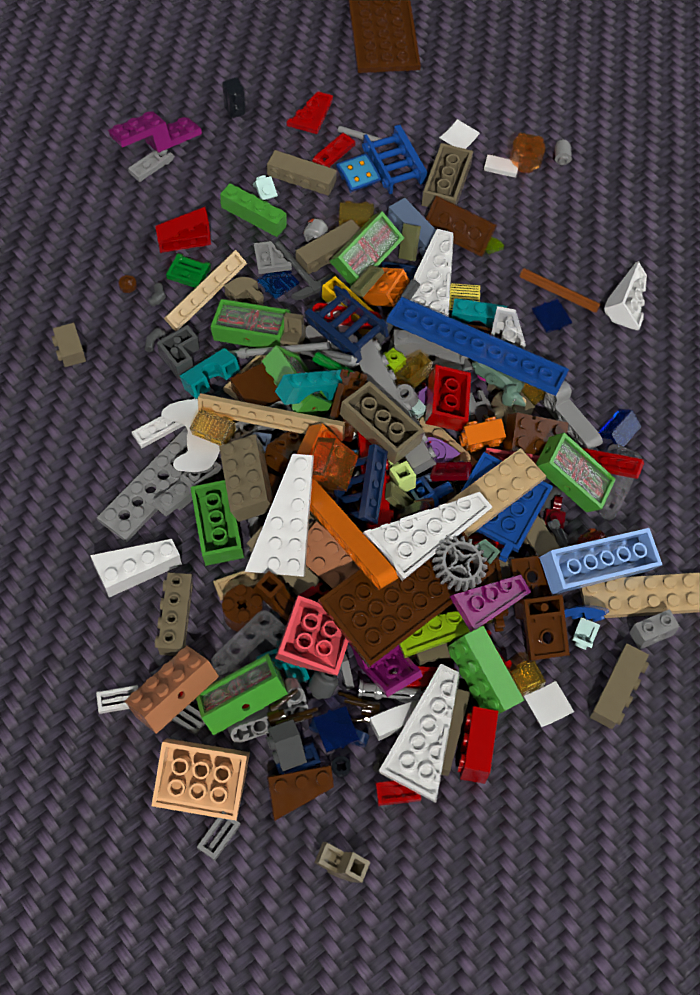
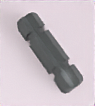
(559, 534)

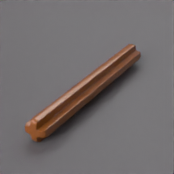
(559, 290)

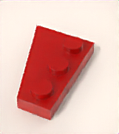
(313, 114)

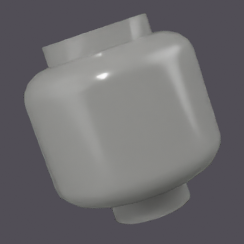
(314, 229)

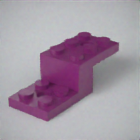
(154, 131)
(381, 671)

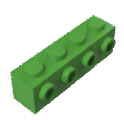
(253, 210)

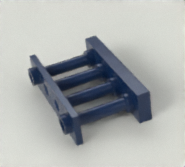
(340, 339)
(372, 487)

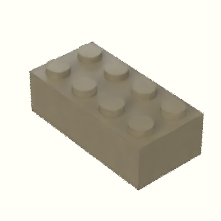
(447, 174)
(381, 421)
(246, 477)

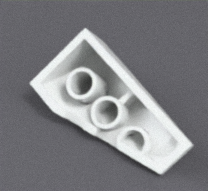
(626, 300)
(507, 327)

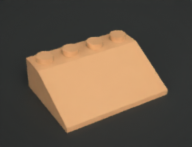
(200, 779)

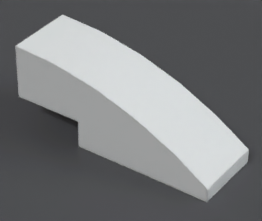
(392, 720)

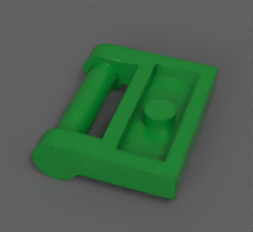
(185, 274)

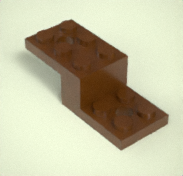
(540, 611)

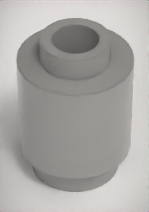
(563, 152)

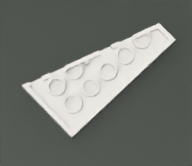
(417, 537)

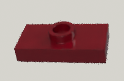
(451, 471)

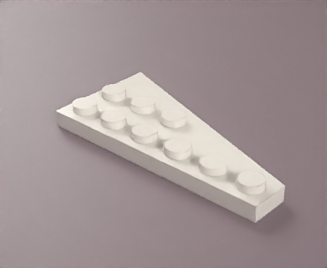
(435, 274)
(284, 535)
(421, 746)

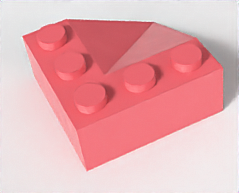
(312, 639)

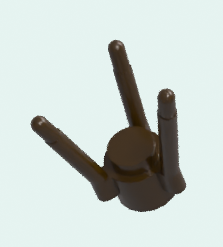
(369, 707)
(278, 716)

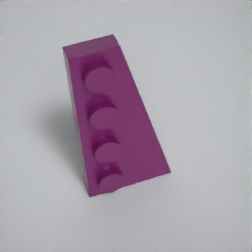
(486, 602)

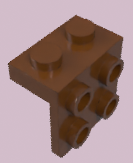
(281, 449)

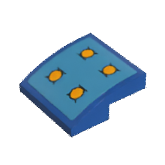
(358, 172)

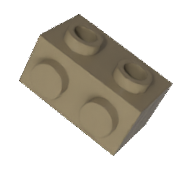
(69, 345)

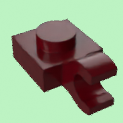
(555, 513)
(314, 592)

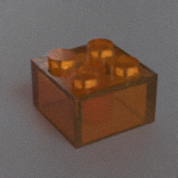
(333, 463)

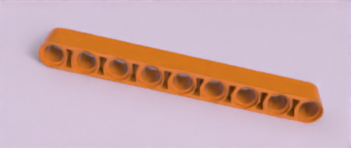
(351, 538)

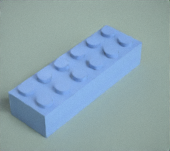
(600, 561)

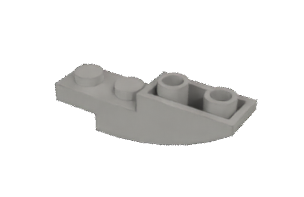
(180, 493)

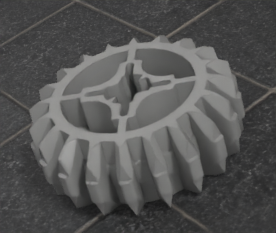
(466, 579)

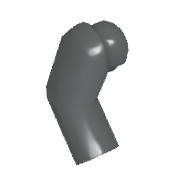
(159, 295)
(151, 338)
(555, 492)

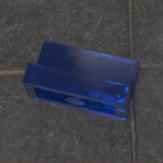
(621, 427)

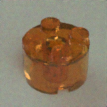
(527, 152)

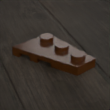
(296, 788)

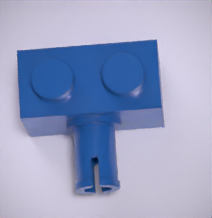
(424, 491)

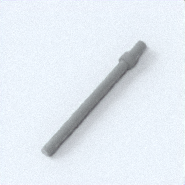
(244, 353)

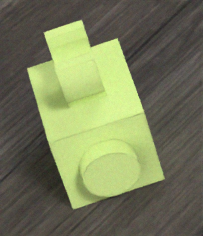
(402, 475)

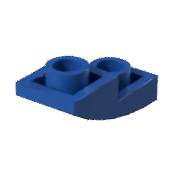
(591, 612)

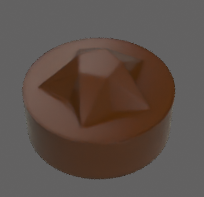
(127, 284)

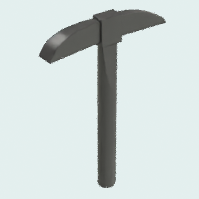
(314, 286)

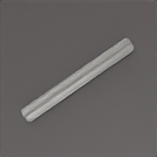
(341, 358)

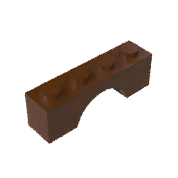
(275, 595)

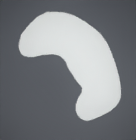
(200, 452)

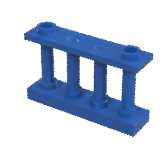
(405, 148)

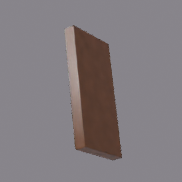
(468, 228)

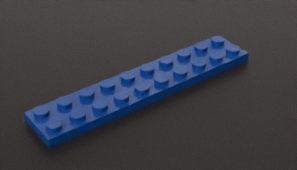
(478, 346)

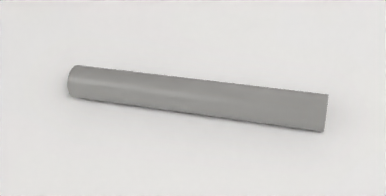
(357, 134)

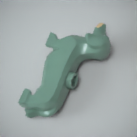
(511, 386)

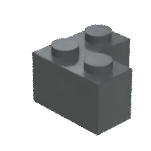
(177, 349)
(286, 745)

